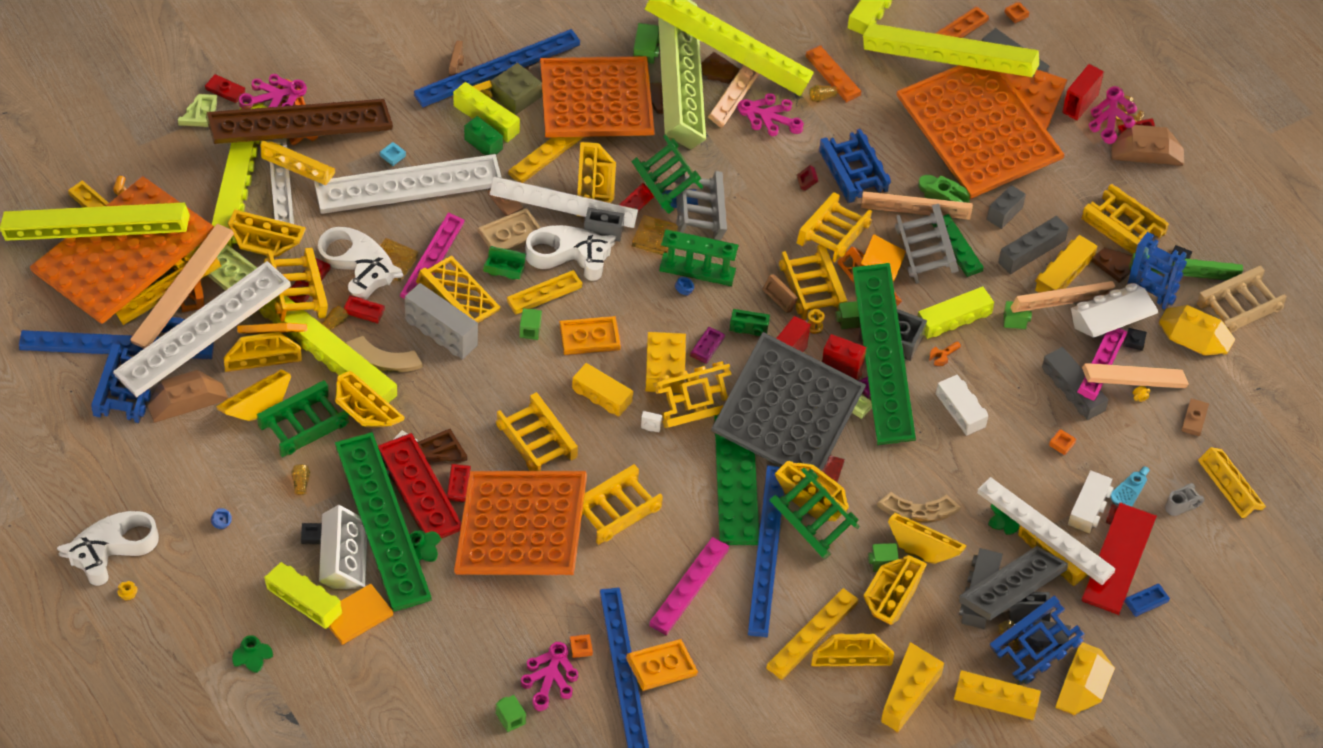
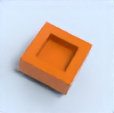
(1017, 12)
(1062, 442)
(581, 646)

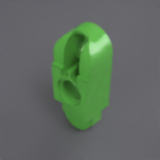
(942, 189)

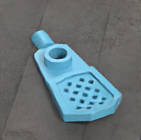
(1130, 488)

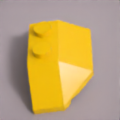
(596, 173)
(262, 234)
(1196, 330)
(261, 351)
(257, 397)
(364, 403)
(790, 475)
(923, 541)
(894, 588)
(853, 651)
(1085, 680)

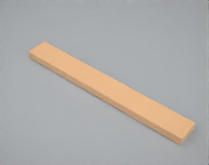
(182, 286)

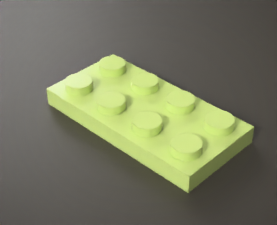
(233, 268)

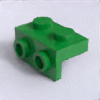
(505, 263)
(749, 322)

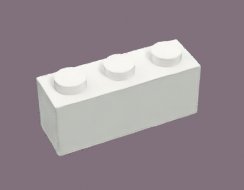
(962, 404)
(1091, 502)

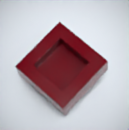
(807, 178)

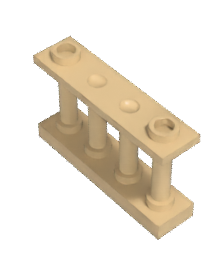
(1239, 285)

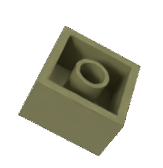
(516, 88)

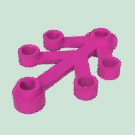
(275, 94)
(1113, 96)
(750, 108)
(550, 673)

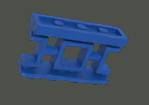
(842, 172)
(1162, 262)
(110, 383)
(1027, 627)

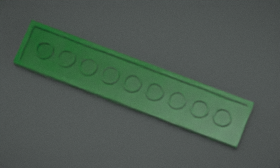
(884, 354)
(383, 522)

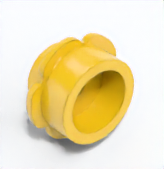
(1141, 393)
(127, 594)

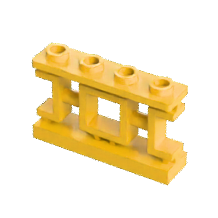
(1117, 230)
(700, 409)

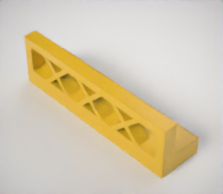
(296, 162)
(1230, 482)

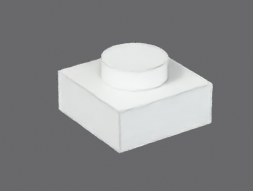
(651, 421)

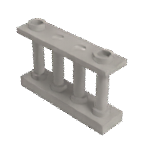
(717, 209)
(943, 246)

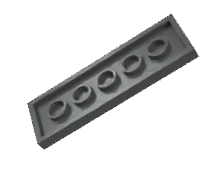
(1013, 583)

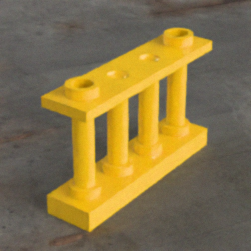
(824, 214)
(826, 271)
(310, 275)
(546, 419)
(614, 487)

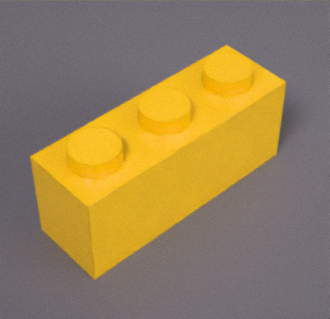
(602, 389)

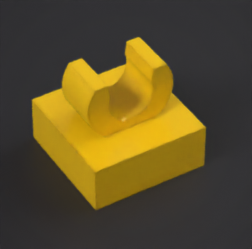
(485, 88)

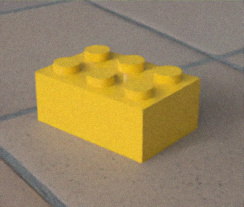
(664, 358)

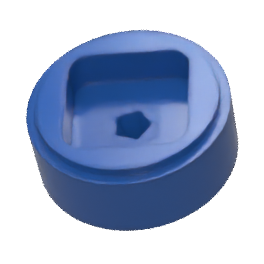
(684, 286)
(221, 518)

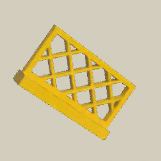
(437, 286)

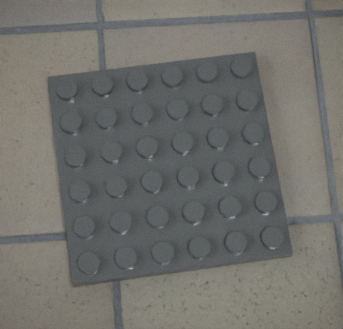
(788, 405)

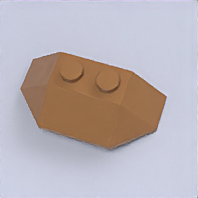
(1148, 145)
(185, 394)

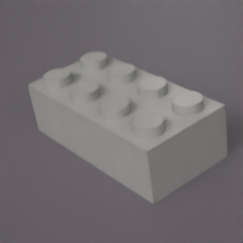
(441, 321)

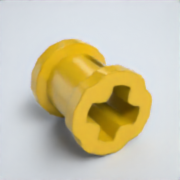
(816, 321)

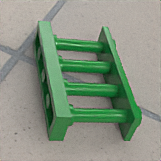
(658, 188)
(695, 268)
(295, 404)
(796, 517)

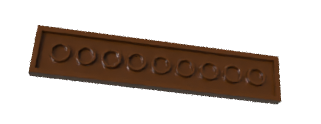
(299, 121)

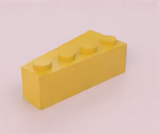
(912, 684)

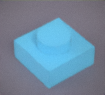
(392, 154)

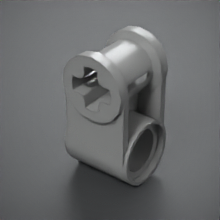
(1183, 500)

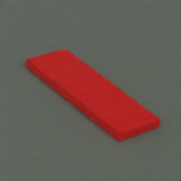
(419, 486)
(1123, 551)

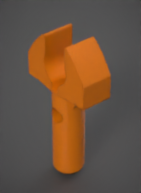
(935, 352)

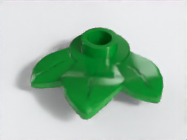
(1003, 521)
(425, 548)
(252, 656)

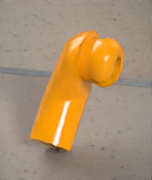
(119, 185)

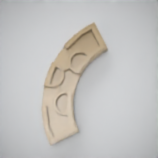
(386, 360)
(920, 513)

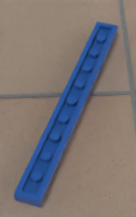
(491, 69)
(86, 343)
(766, 558)
(624, 677)

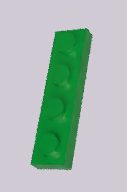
(963, 252)

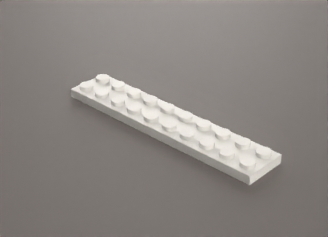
(407, 184)
(201, 328)

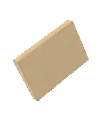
(509, 231)

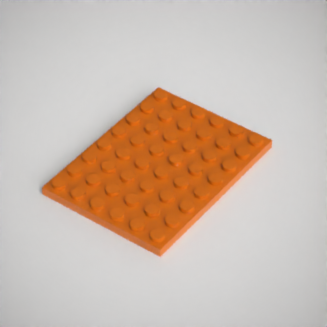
(980, 127)
(110, 271)

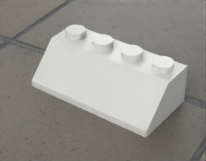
(1113, 310)
(342, 550)

